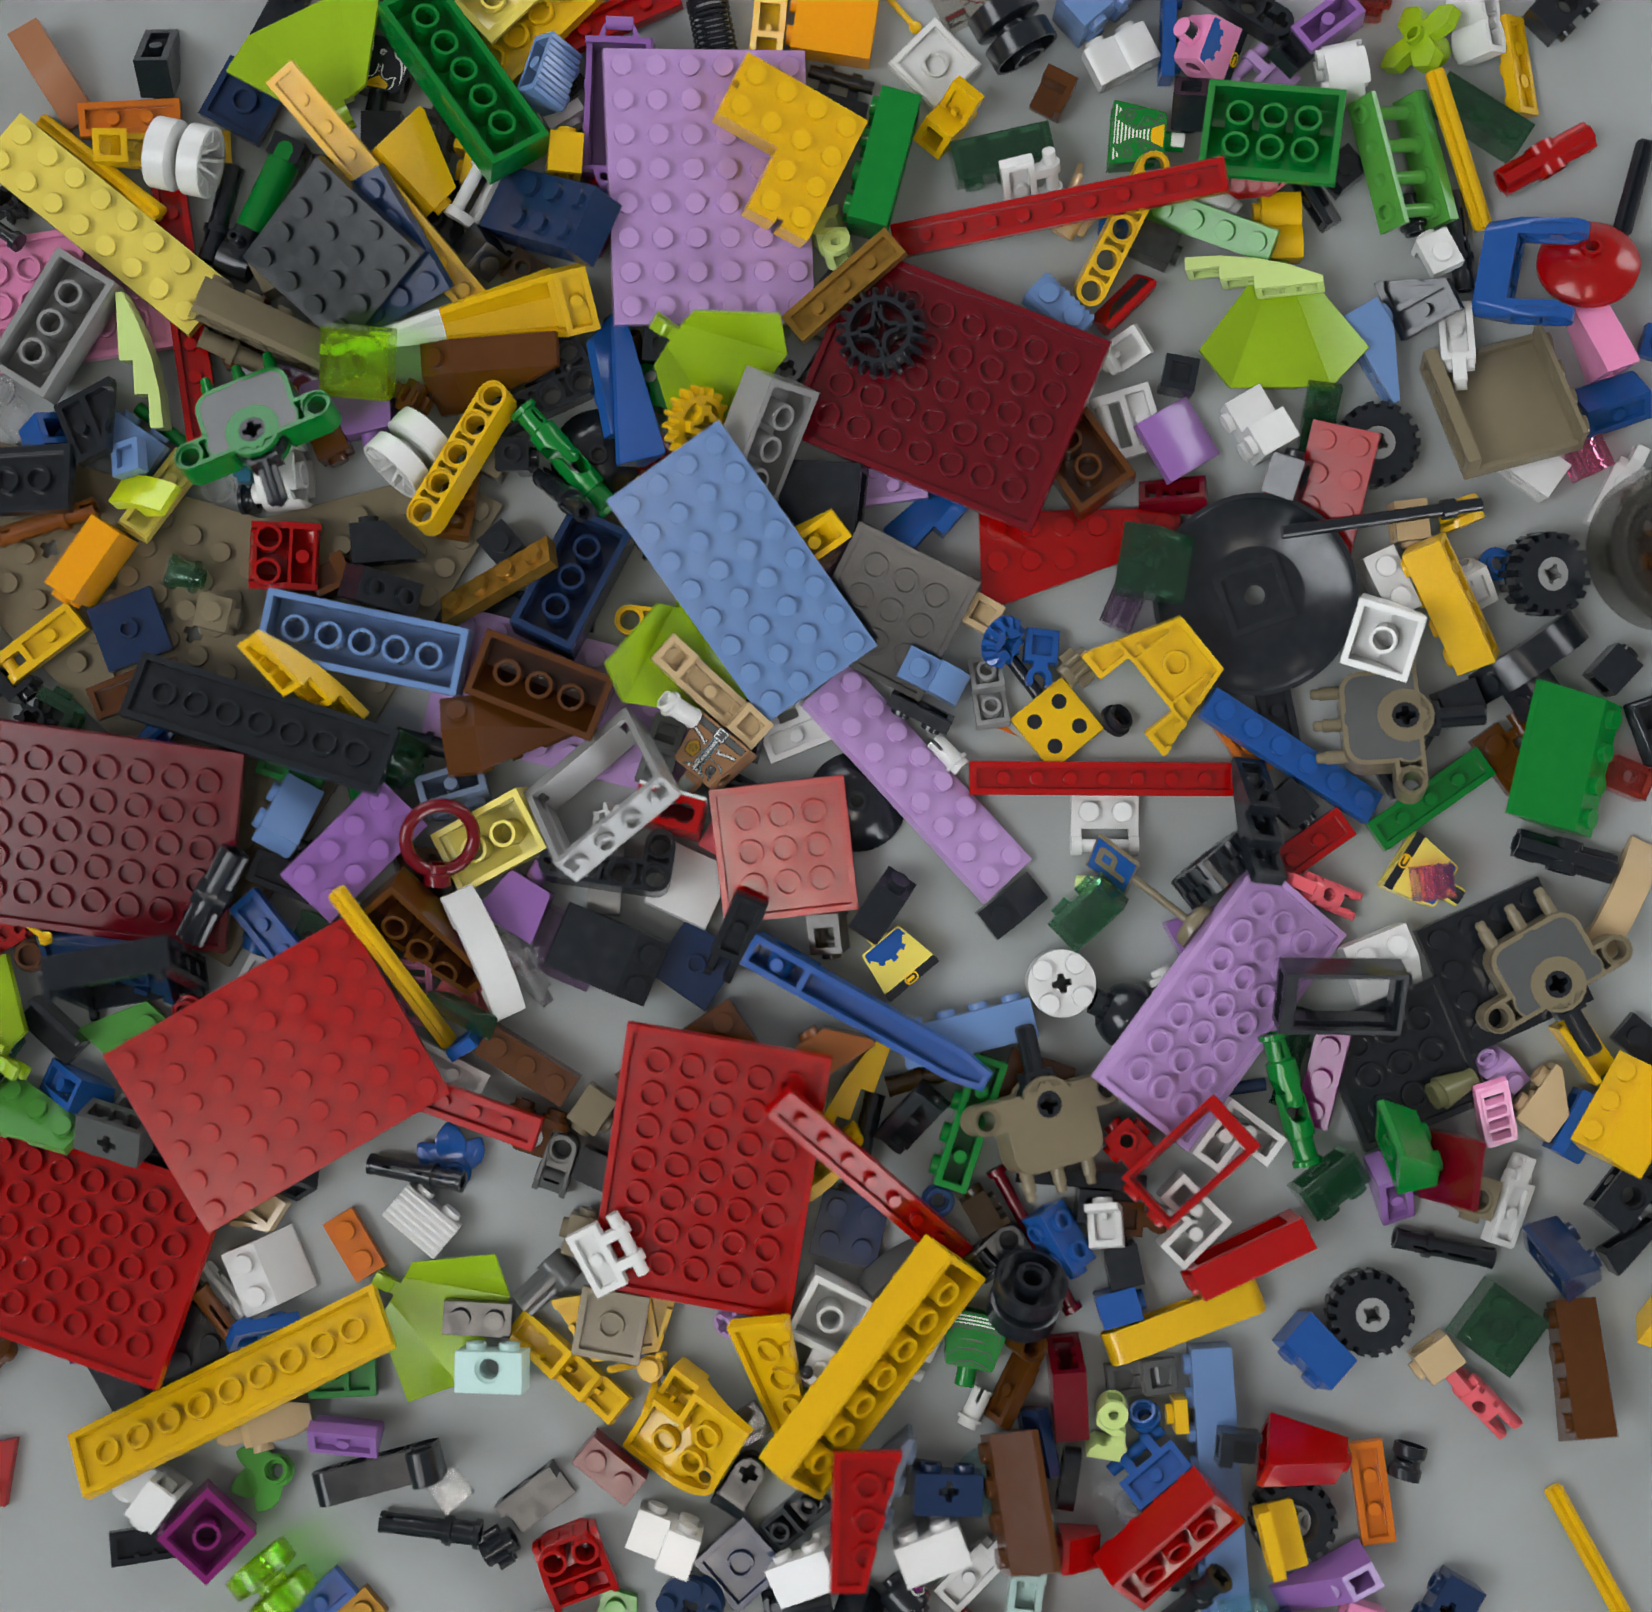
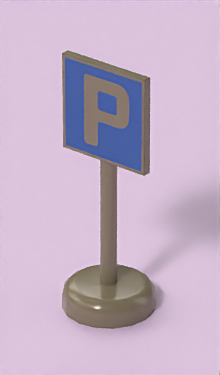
(1122, 870)

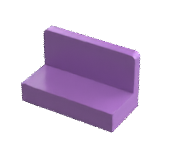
(345, 1436)

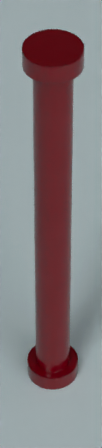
(1019, 1212)

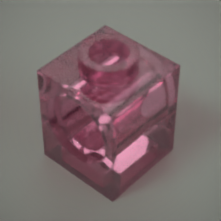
(1590, 460)
(1432, 882)

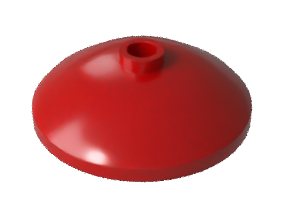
(1587, 276)

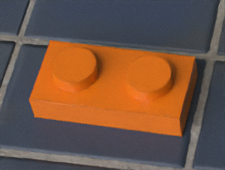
(355, 1244)

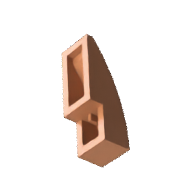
(49, 71)

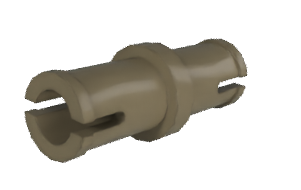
(230, 350)

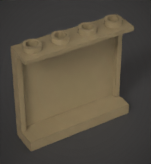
(1513, 406)

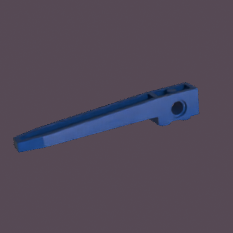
(863, 1011)

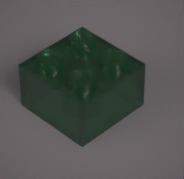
(1497, 1326)

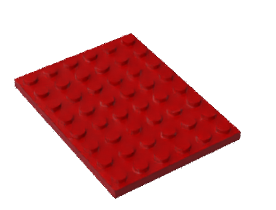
(276, 1074)
(705, 1172)
(96, 1259)

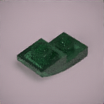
(1320, 403)

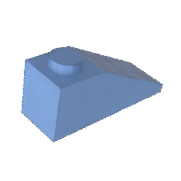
(1379, 362)

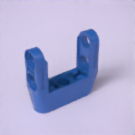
(1501, 268)

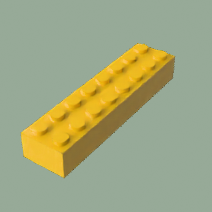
(872, 1366)

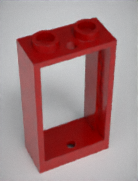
(1137, 1191)
(1248, 1255)

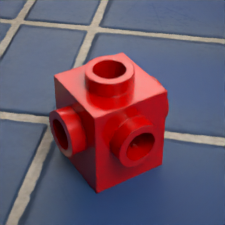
(1127, 1154)

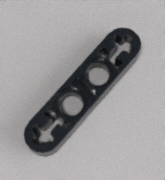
(1075, 1178)

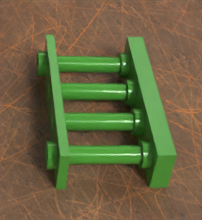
(1423, 155)

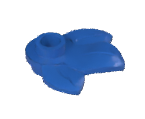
(452, 1150)

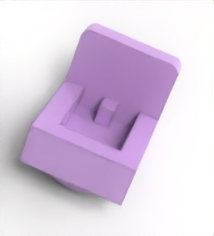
(1495, 1063)

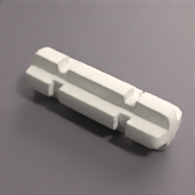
(223, 1289)

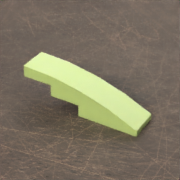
(1268, 277)
(138, 349)

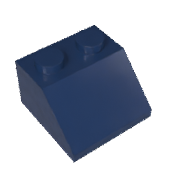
(1562, 1256)

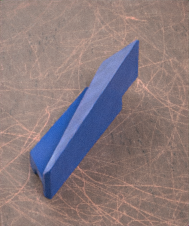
(924, 516)

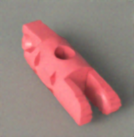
(1324, 893)
(1483, 1401)

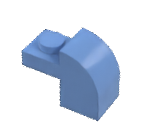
(933, 676)

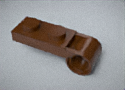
(1015, 1381)

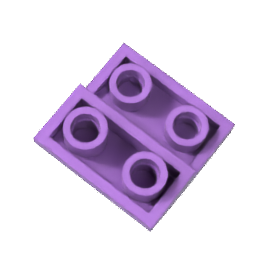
(1176, 440)

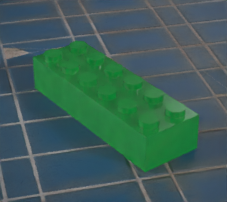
(464, 84)

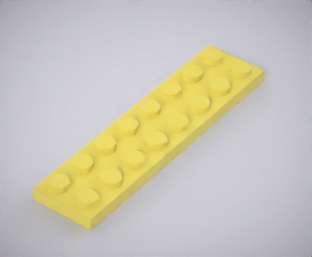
(102, 222)

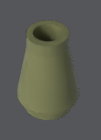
(1450, 1088)

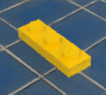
(1516, 68)

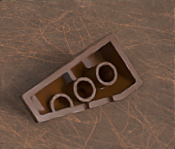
(460, 366)
(484, 735)

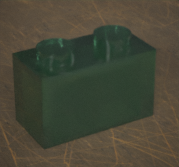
(1087, 911)

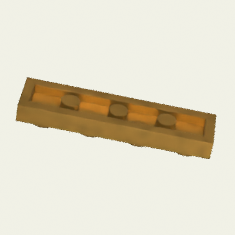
(844, 283)
(499, 582)

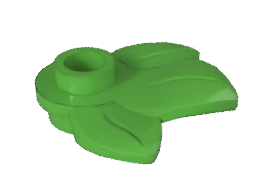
(259, 1478)

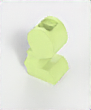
(832, 238)
(1111, 1417)

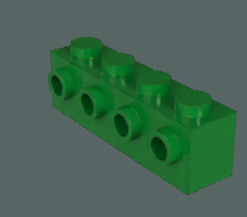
(960, 1151)

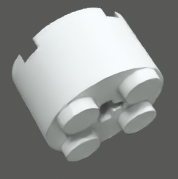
(1343, 67)
(298, 480)
(1076, 994)

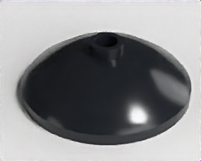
(587, 436)
(876, 818)

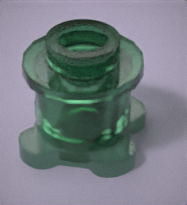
(184, 574)

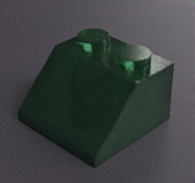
(1153, 563)
(1330, 1183)

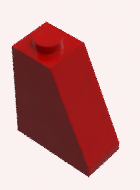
(1299, 1454)

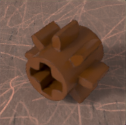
(413, 395)

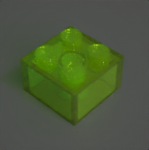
(358, 361)

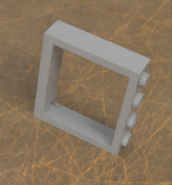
(579, 770)

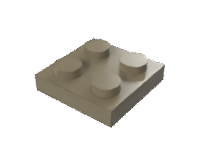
(610, 1326)

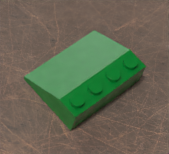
(1274, 131)
(1564, 759)

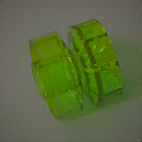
(268, 1578)

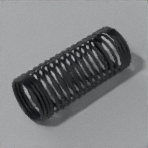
(710, 12)

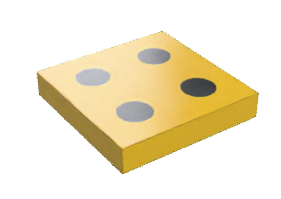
(1056, 723)

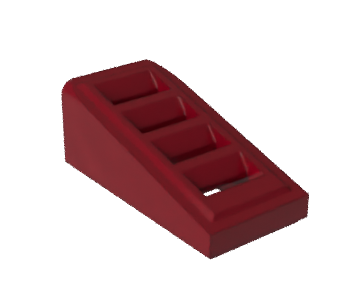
(1185, 493)

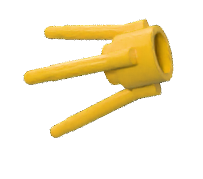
(650, 1369)

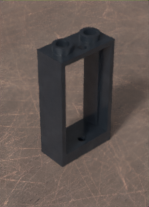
(1340, 1022)

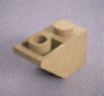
(1544, 1103)

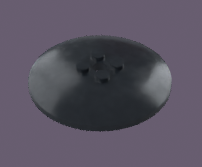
(1305, 583)

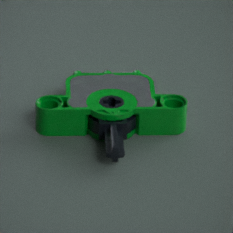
(254, 426)

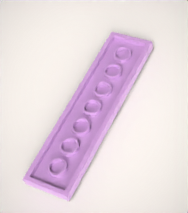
(916, 783)

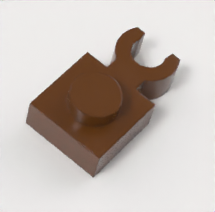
(1135, 1219)

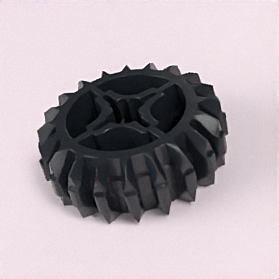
(894, 332)

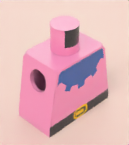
(1208, 46)

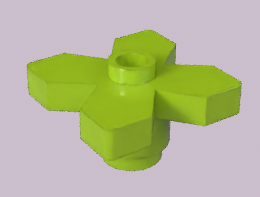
(1423, 39)

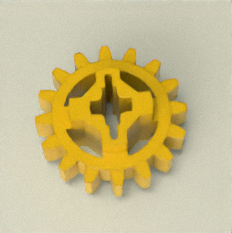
(692, 414)

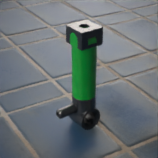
(284, 162)

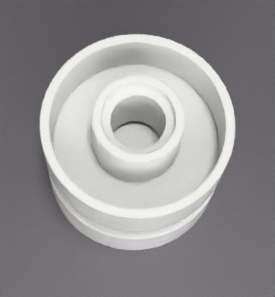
(183, 157)
(407, 452)

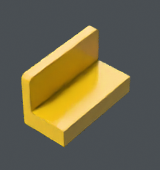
(1589, 1067)
(1280, 1537)

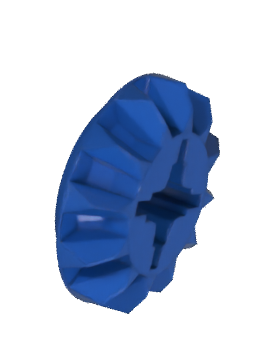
(995, 637)

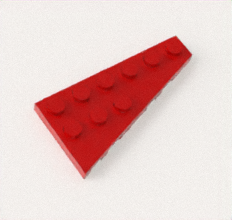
(1057, 550)

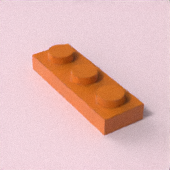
(128, 114)
(1371, 1491)

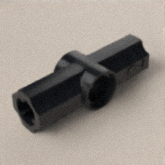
(1564, 856)
(213, 895)

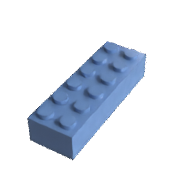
(371, 642)

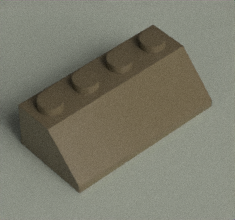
(257, 323)

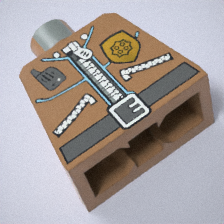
(711, 756)

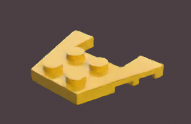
(1173, 664)

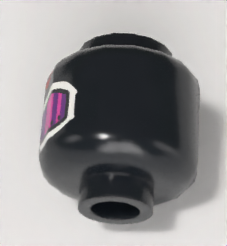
(900, 1599)

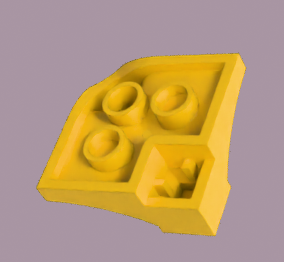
(688, 1432)

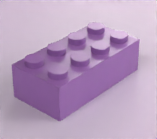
(350, 850)

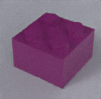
(206, 1531)

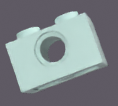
(474, 1377)

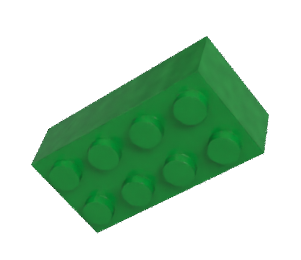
(885, 156)

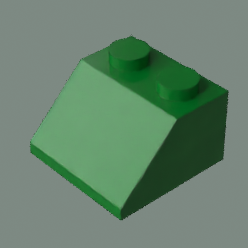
(1406, 1148)

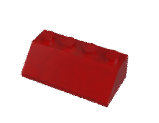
(1168, 1538)

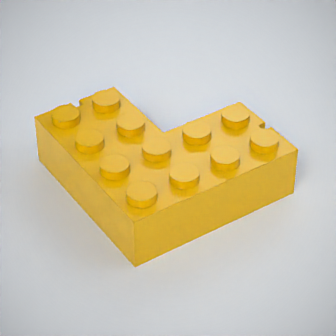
(806, 143)

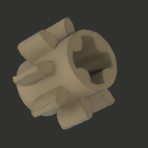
(1074, 668)

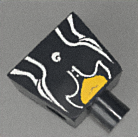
(386, 78)

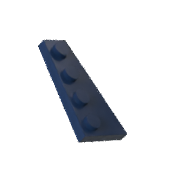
(143, 985)

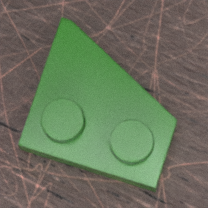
(122, 1026)

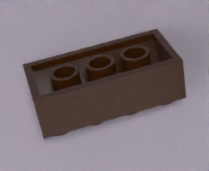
(540, 685)
(1019, 1503)

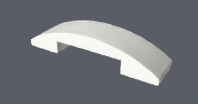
(484, 951)

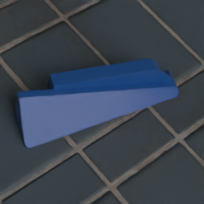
(623, 396)

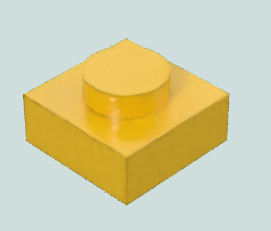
(1177, 1413)

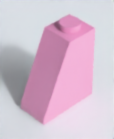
(1600, 343)

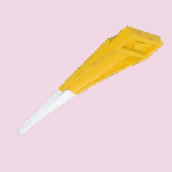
(534, 303)

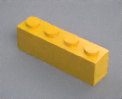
(1450, 604)

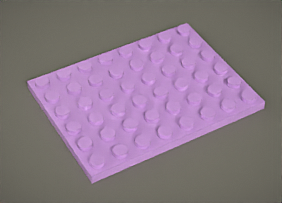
(684, 191)

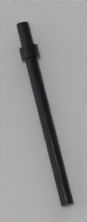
(1444, 509)

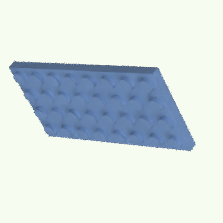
(741, 571)

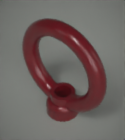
(438, 873)

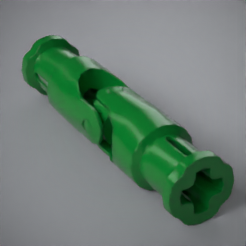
(562, 454)
(1286, 1082)

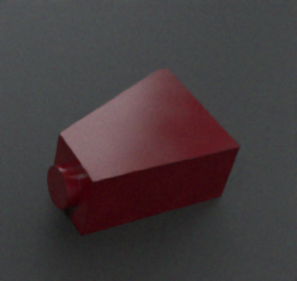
(1067, 1387)

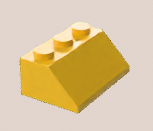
(1620, 1117)

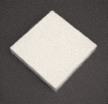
(932, 63)
(692, 889)

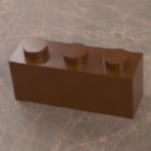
(529, 1064)

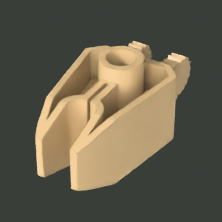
(275, 1425)

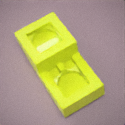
(145, 493)

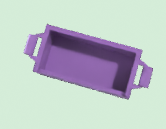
(594, 121)

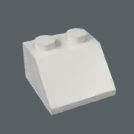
(1383, 637)
(1386, 943)
(269, 1270)

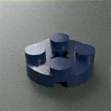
(697, 1589)

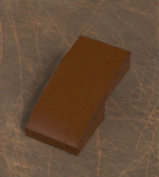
(462, 521)

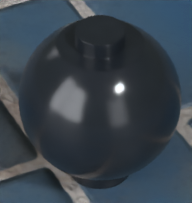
(1116, 1008)

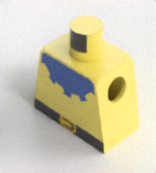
(1413, 852)
(898, 961)

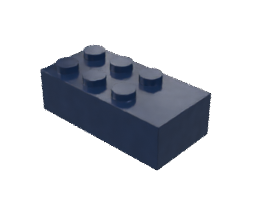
(551, 216)
(566, 602)

